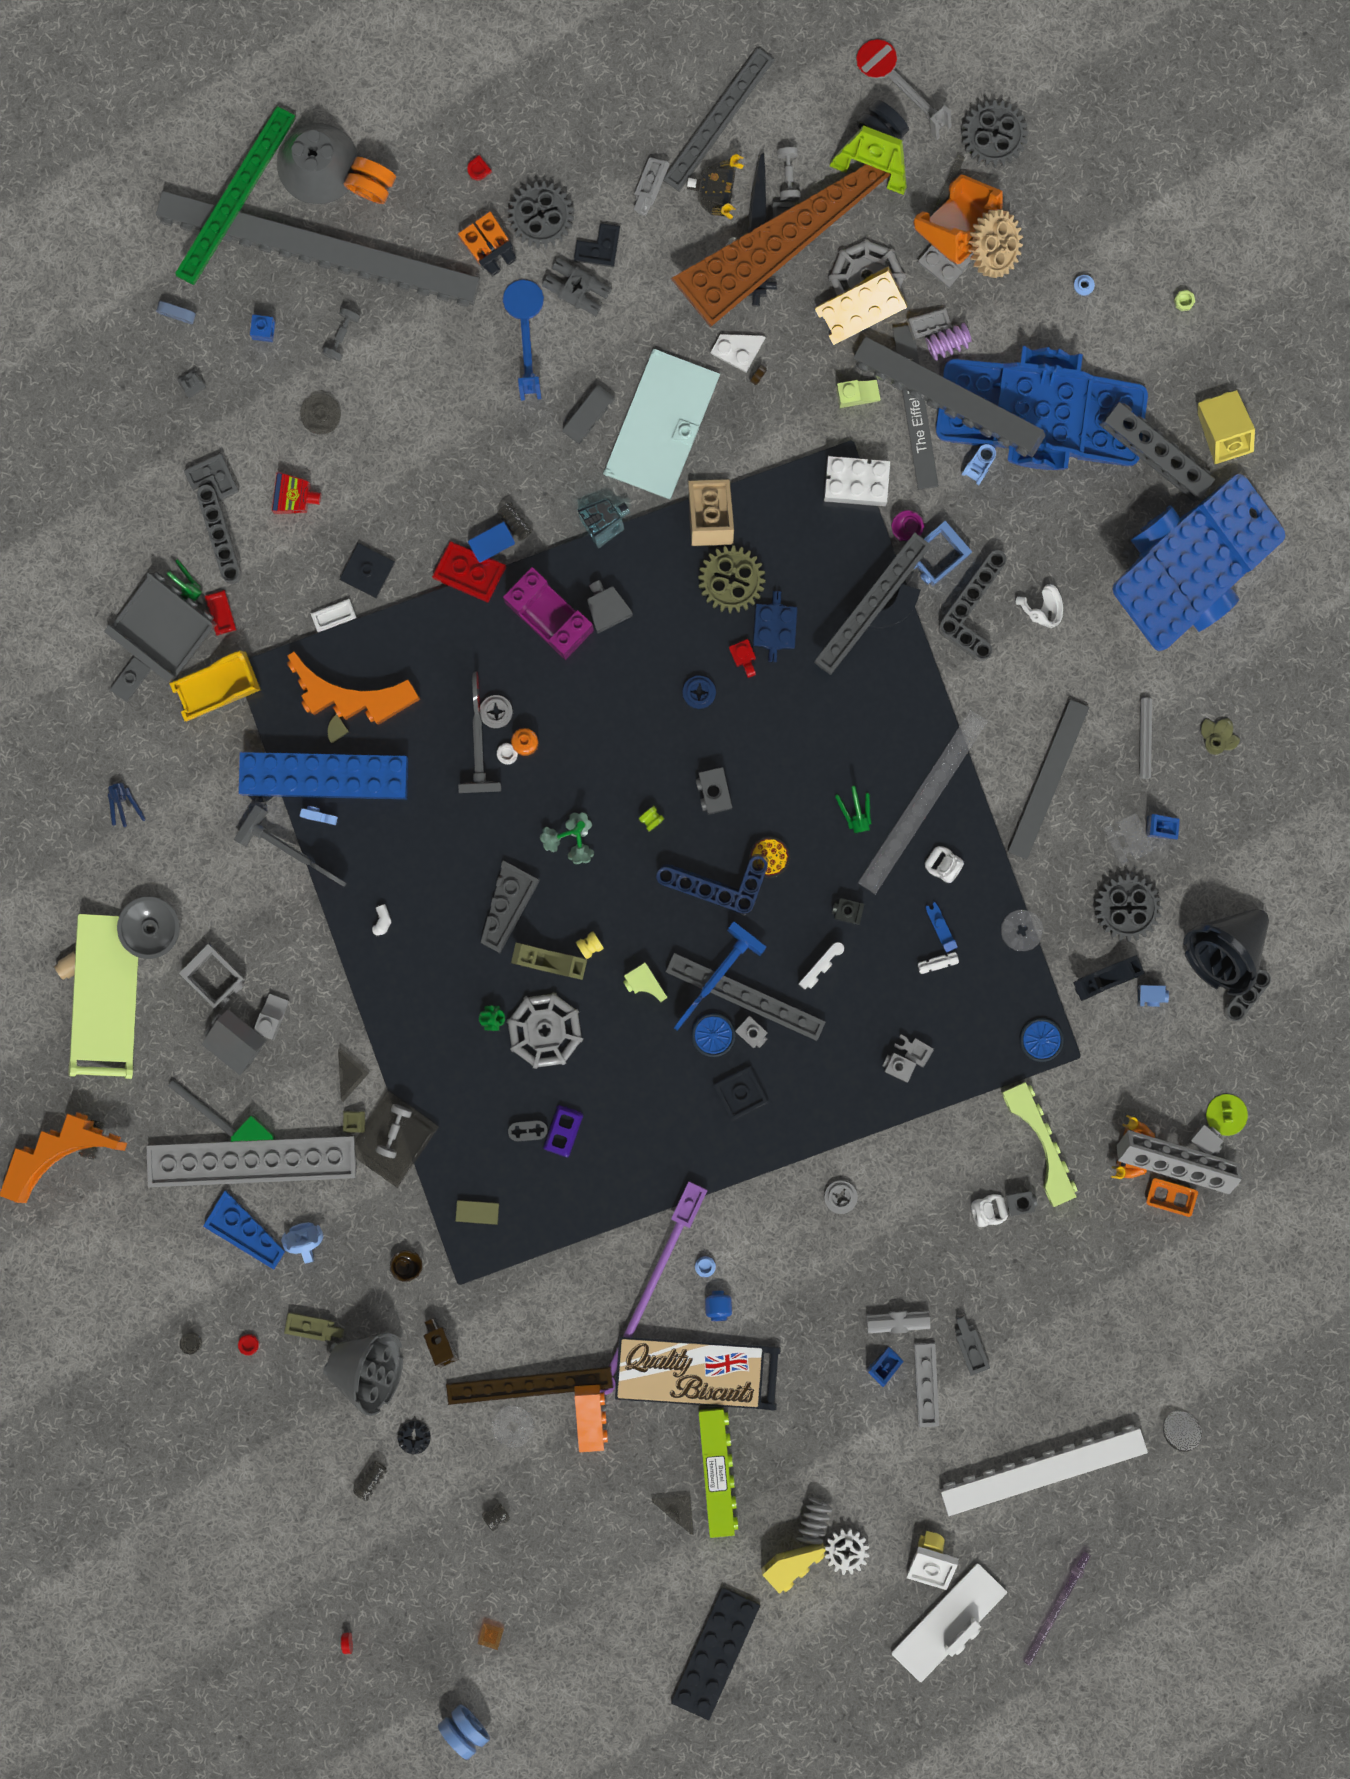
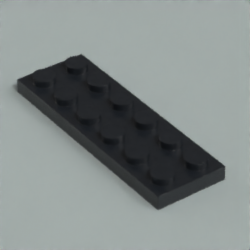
(715, 1653)

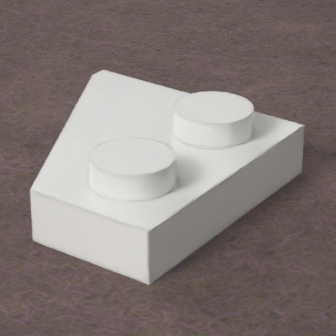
(738, 349)

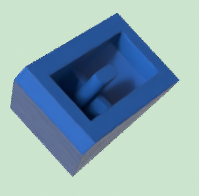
(1162, 827)
(885, 1366)

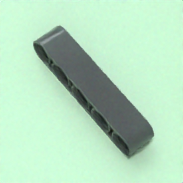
(212, 527)

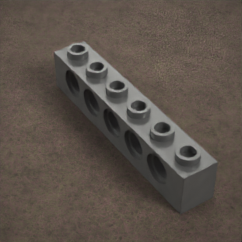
(1146, 451)

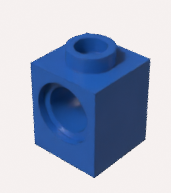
(262, 328)

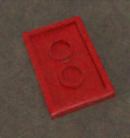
(463, 572)

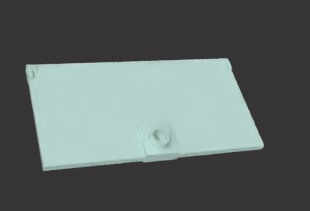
(661, 424)

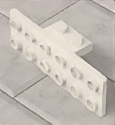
(949, 1623)

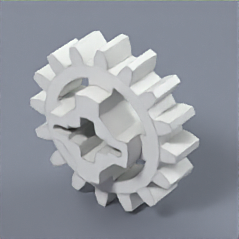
(848, 1542)

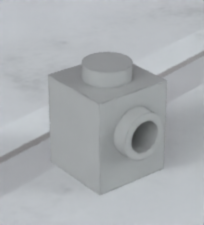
(752, 1033)
(899, 1067)
(1207, 1140)

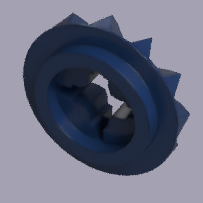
(693, 684)

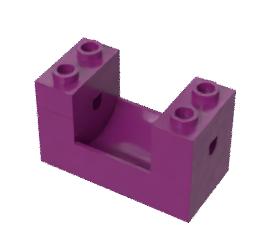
(548, 614)

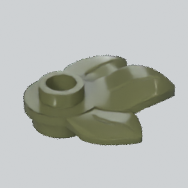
(1220, 733)

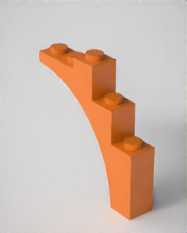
(321, 694)
(30, 1163)

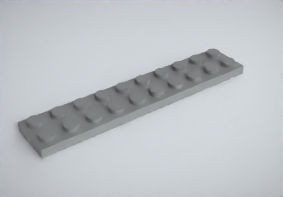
(251, 1161)

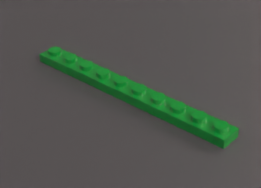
(235, 196)

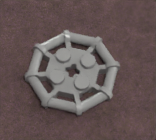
(863, 265)
(552, 1021)

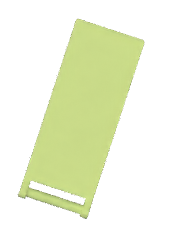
(102, 998)

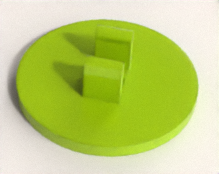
(1227, 1114)

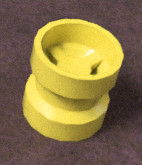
(589, 945)

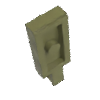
(311, 1327)

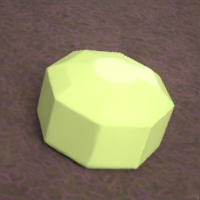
(1184, 300)

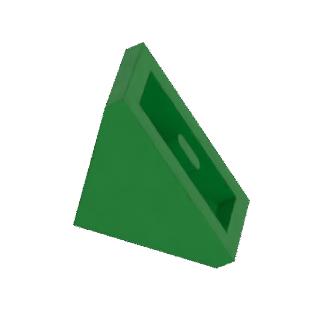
(252, 1131)

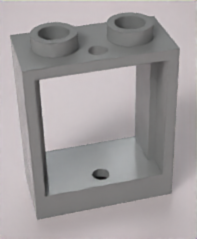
(197, 962)

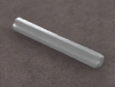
(1145, 738)

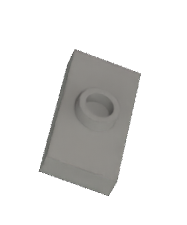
(929, 323)

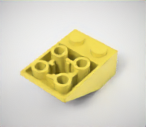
(789, 1565)

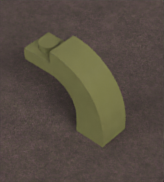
(549, 961)

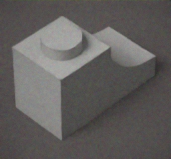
(271, 1017)

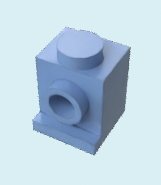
(1152, 995)

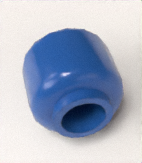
(718, 1306)

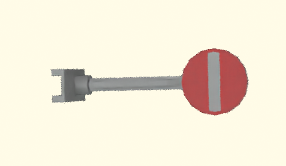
(878, 60)

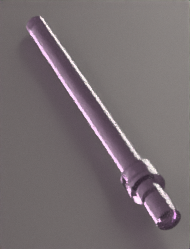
(1076, 1573)

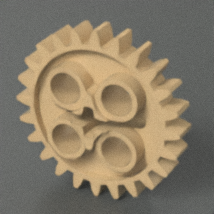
(995, 243)

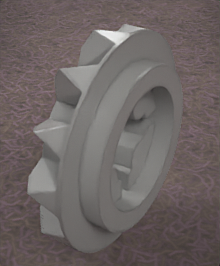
(489, 704)
(844, 1206)

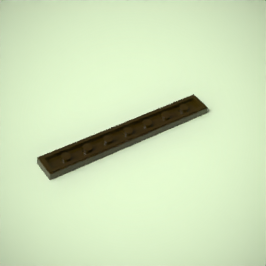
(527, 1385)

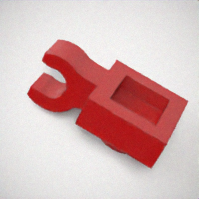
(743, 655)

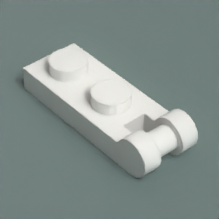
(822, 965)

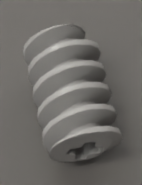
(815, 1522)

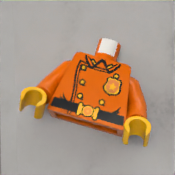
(1126, 1170)

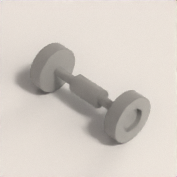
(788, 195)
(386, 1150)

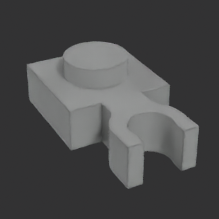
(917, 1051)

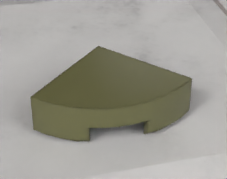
(336, 729)

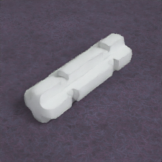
(938, 962)

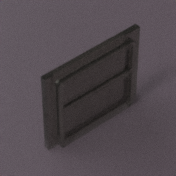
(409, 1143)

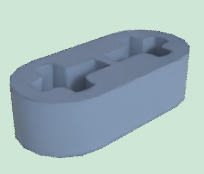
(175, 312)

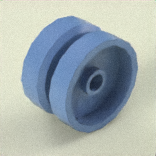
(463, 1732)

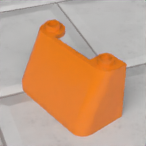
(952, 223)

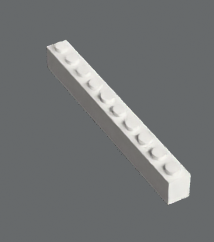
(1043, 1471)

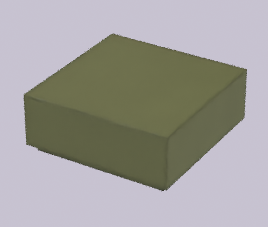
(353, 1121)

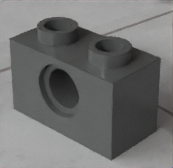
(714, 778)

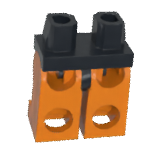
(491, 250)

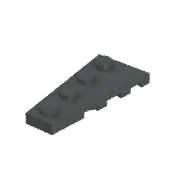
(509, 902)

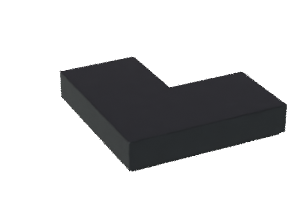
(602, 252)

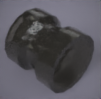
(495, 1516)

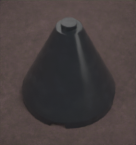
(1228, 950)

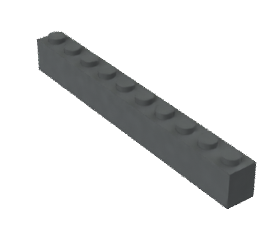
(949, 397)

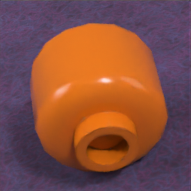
(524, 741)

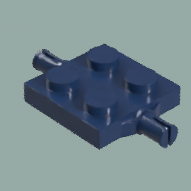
(775, 626)

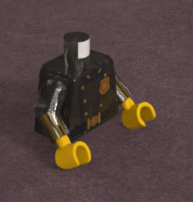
(717, 186)

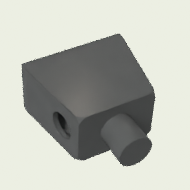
(607, 607)

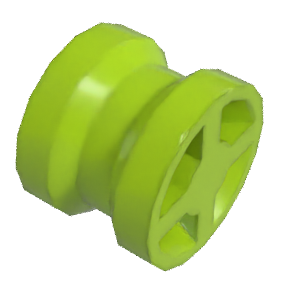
(651, 818)

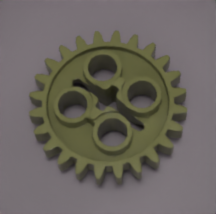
(737, 561)

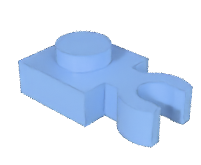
(313, 813)

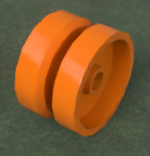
(370, 180)

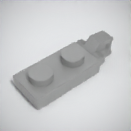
(650, 184)

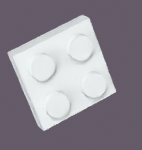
(932, 1568)

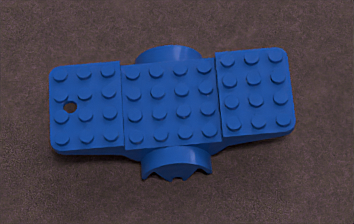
(1055, 397)
(1195, 561)

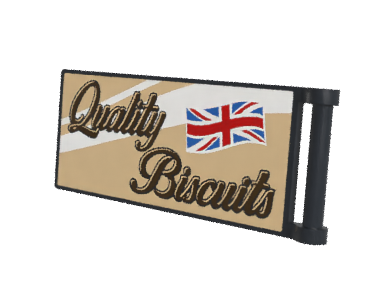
(695, 1373)

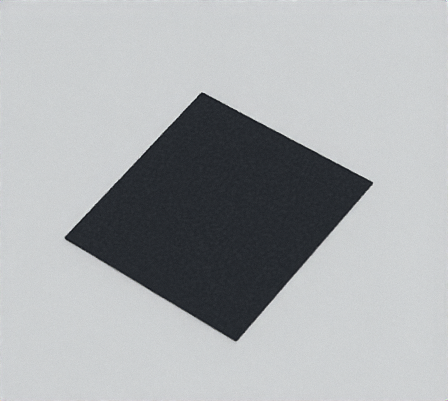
(614, 747)

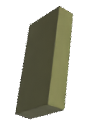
(477, 1212)

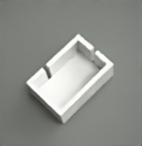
(856, 481)

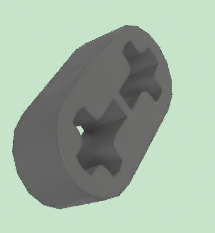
(527, 1125)

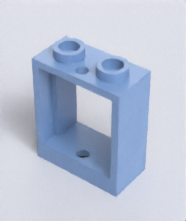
(957, 544)

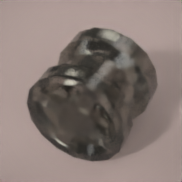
(187, 1346)

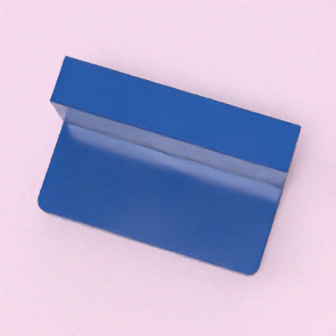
(491, 542)

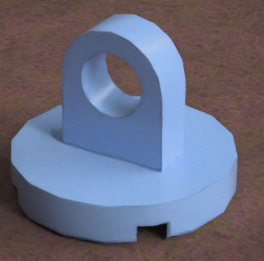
(302, 1240)

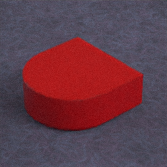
(478, 169)

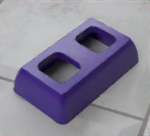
(570, 1134)

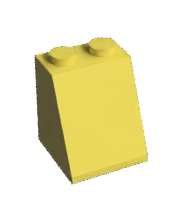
(1226, 426)

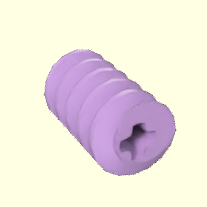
(948, 341)

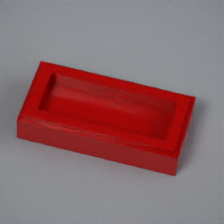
(220, 609)

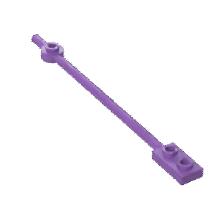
(683, 1216)

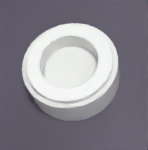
(506, 754)

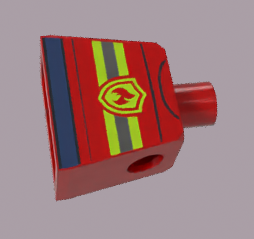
(293, 495)

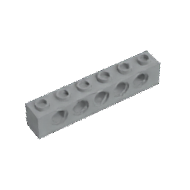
(1179, 1162)

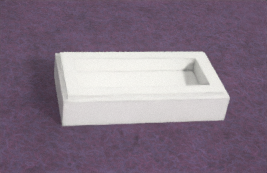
(333, 615)

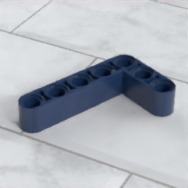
(718, 887)

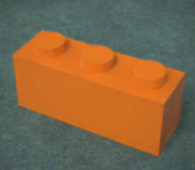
(590, 1418)

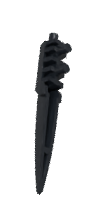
(756, 219)

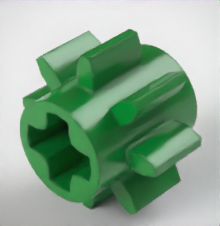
(491, 1018)

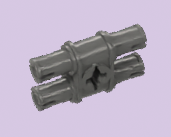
(578, 298)

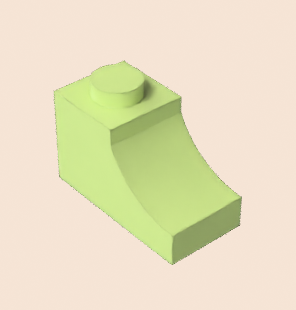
(857, 393)
(643, 980)

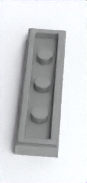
(926, 1384)

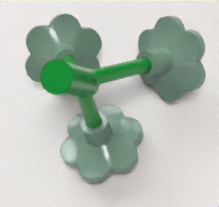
(578, 827)

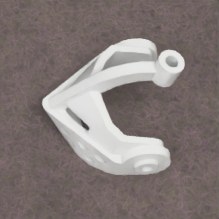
(1052, 602)

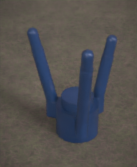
(118, 794)

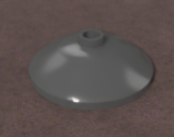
(133, 927)

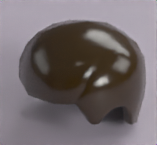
(399, 1266)

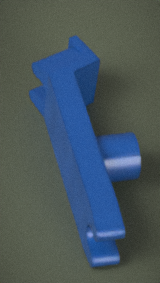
(941, 928)

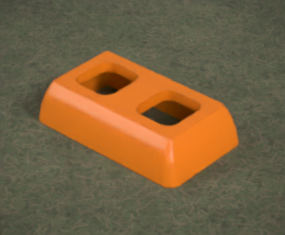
(1168, 1204)

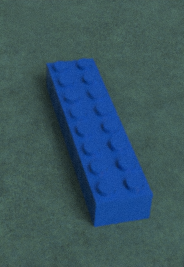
(323, 775)

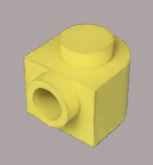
(932, 1541)

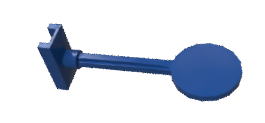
(524, 301)
(744, 941)

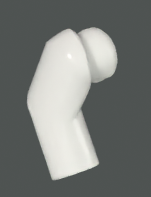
(384, 921)

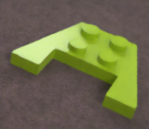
(877, 151)

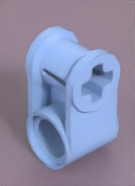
(978, 467)

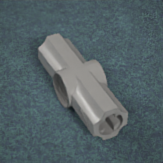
(898, 1322)

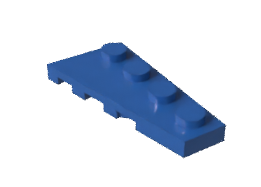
(239, 1228)

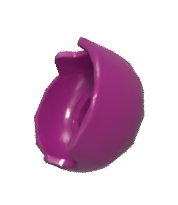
(907, 524)

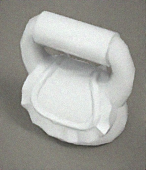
(948, 868)
(983, 1210)

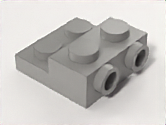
(941, 267)

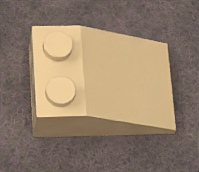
(710, 512)

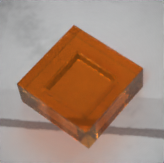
(490, 1636)

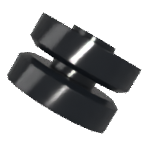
(884, 119)

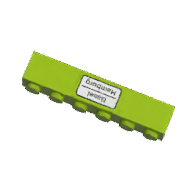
(716, 1472)

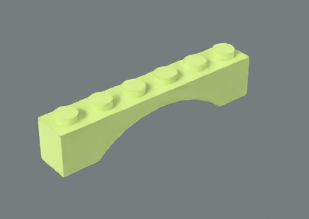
(1056, 1183)

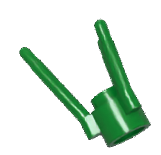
(189, 590)
(861, 821)

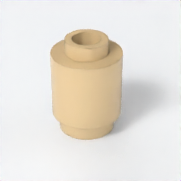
(66, 966)

